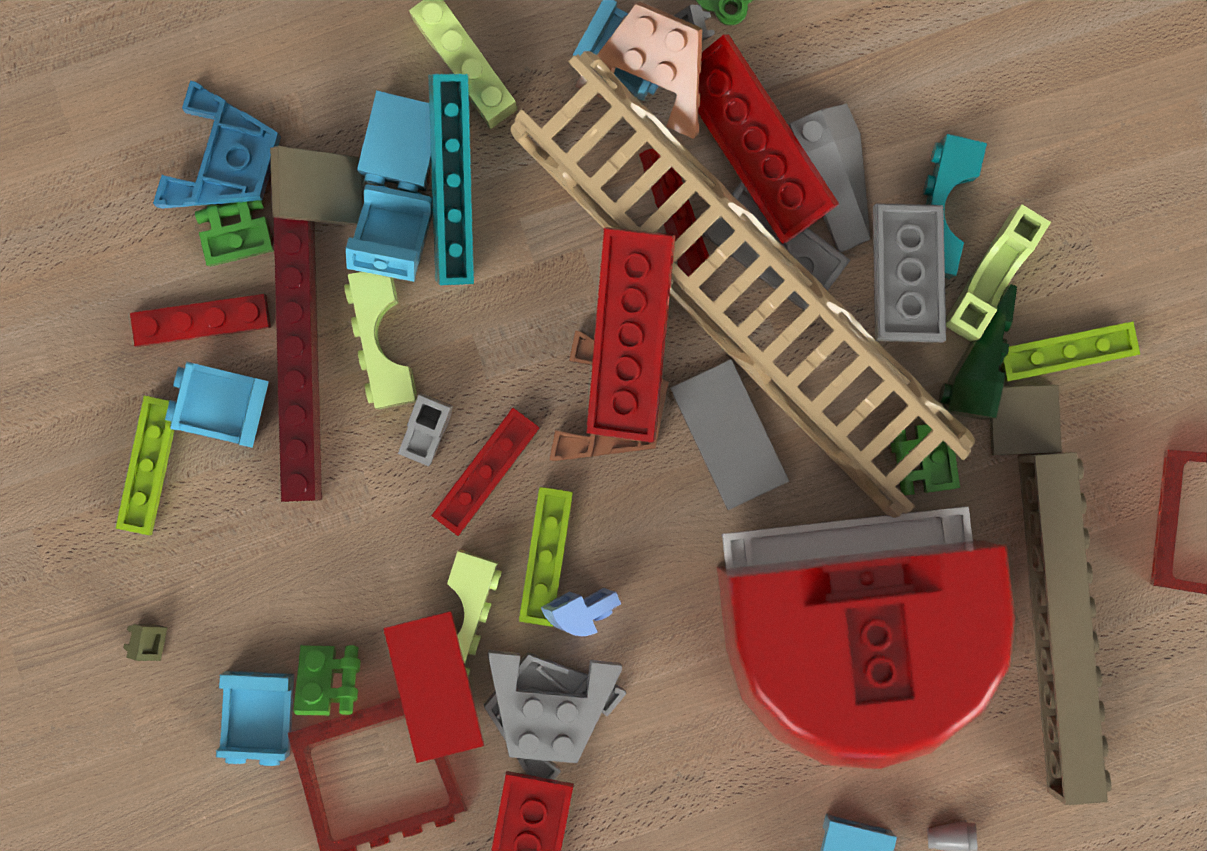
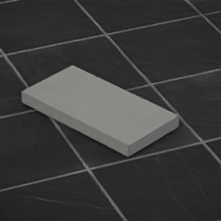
(807, 247)
(909, 273)
(729, 434)

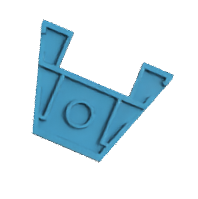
(234, 161)

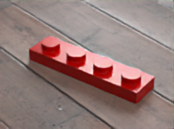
(681, 219)
(200, 320)
(485, 472)

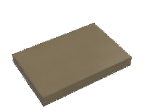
(315, 186)

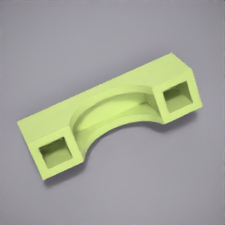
(463, 57)
(996, 269)
(372, 299)
(472, 579)

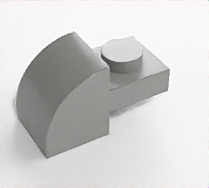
(425, 429)

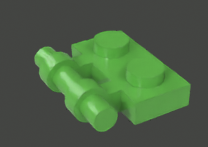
(234, 241)
(937, 470)
(315, 680)

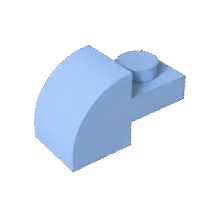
(577, 614)

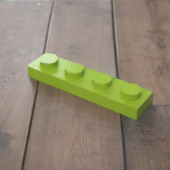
(1070, 351)
(146, 468)
(545, 554)

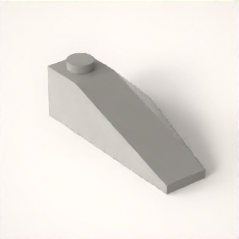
(836, 151)

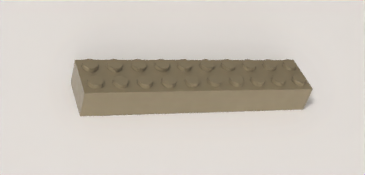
(1064, 628)

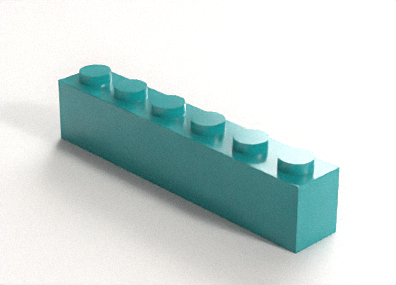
(451, 178)

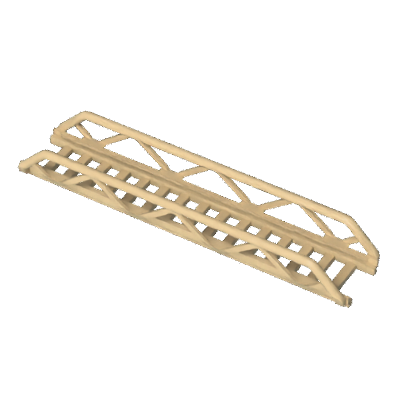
(772, 253)

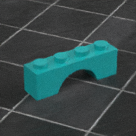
(956, 162)

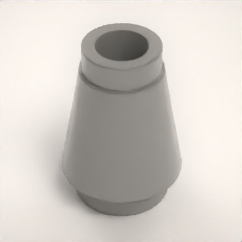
(953, 837)

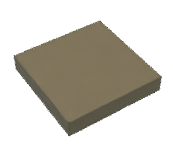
(1027, 421)

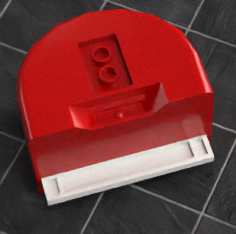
(867, 632)

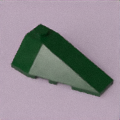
(976, 382)

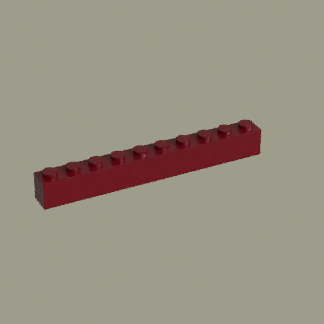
(297, 360)

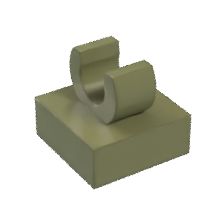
(146, 642)

